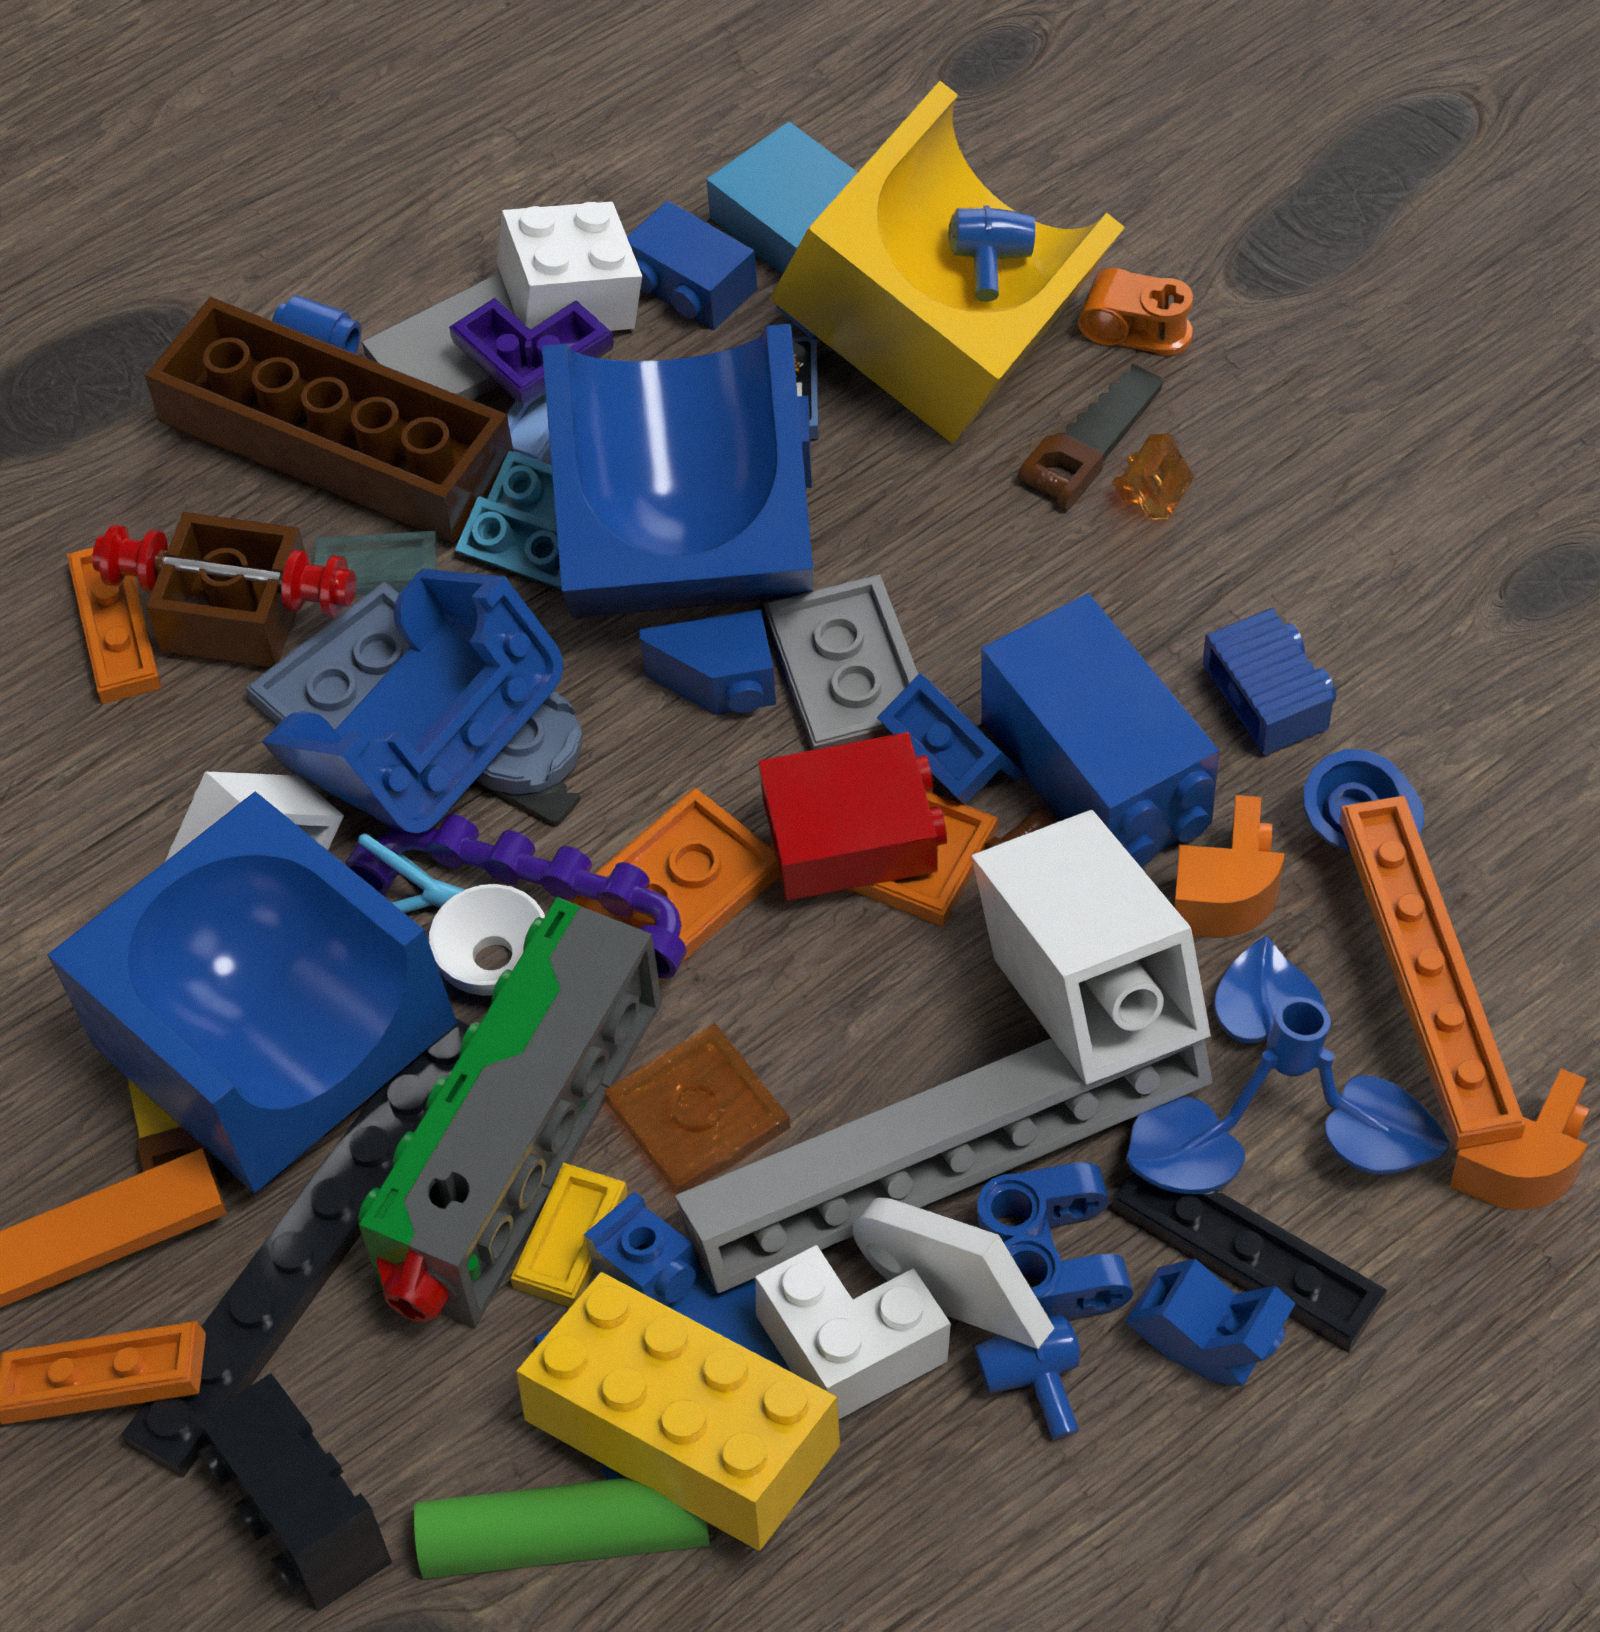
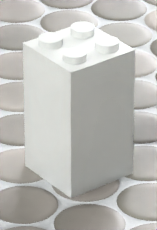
(1092, 946)

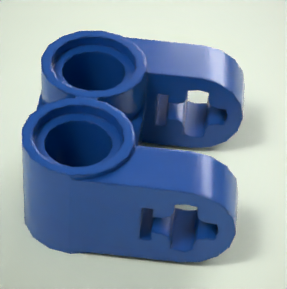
(1048, 1200)

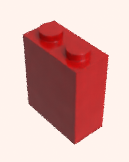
(851, 815)

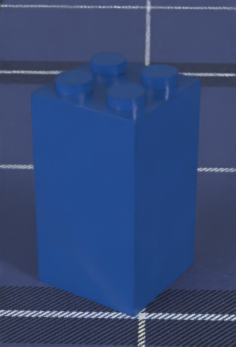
(1098, 729)

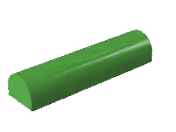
(549, 1527)

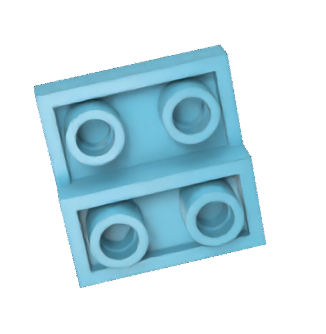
(516, 523)

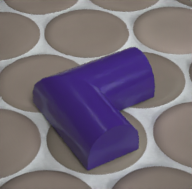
(514, 352)

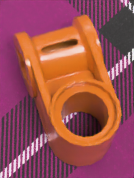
(1133, 310)

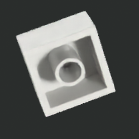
(568, 256)

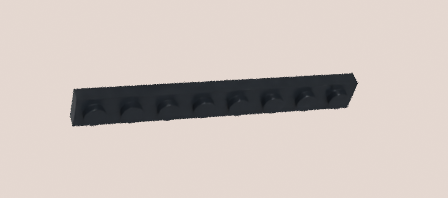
(293, 1261)

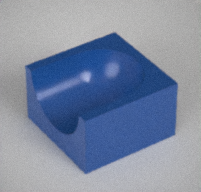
(678, 478)
(255, 989)

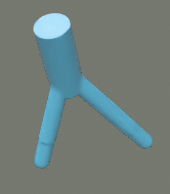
(435, 891)

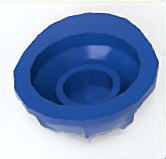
(1350, 779)

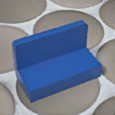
(953, 744)

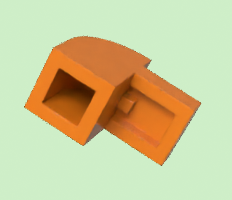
(1233, 888)
(1531, 1168)

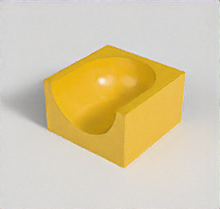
(896, 299)

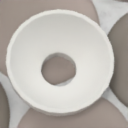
(477, 920)

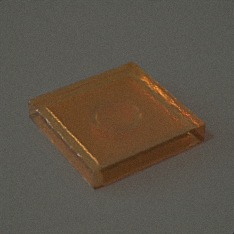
(697, 1109)

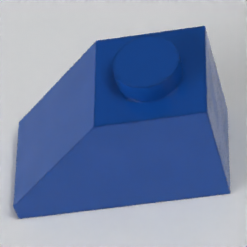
(713, 661)

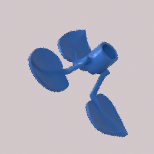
(1270, 999)

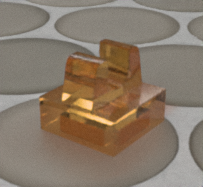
(1155, 477)

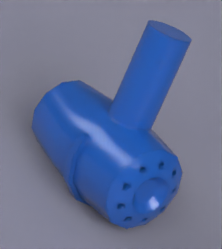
(990, 236)
(1012, 1365)

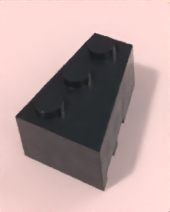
(293, 1493)

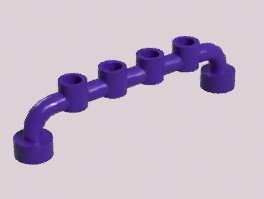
(562, 877)

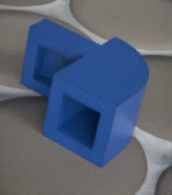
(1207, 1325)

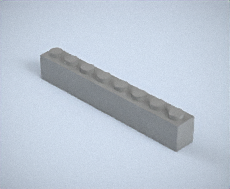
(917, 1153)

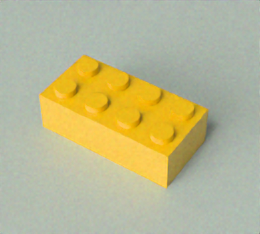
(680, 1409)

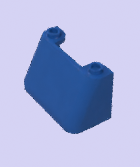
(440, 712)

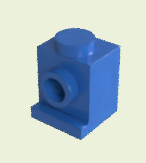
(643, 1252)

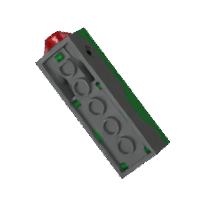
(510, 1114)

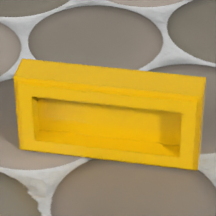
(556, 1254)

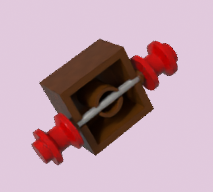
(224, 584)

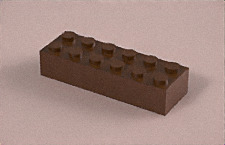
(330, 418)

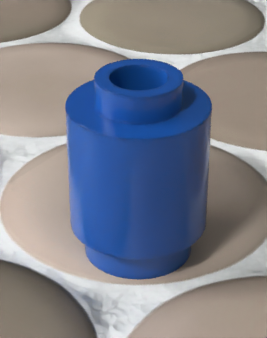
(320, 322)

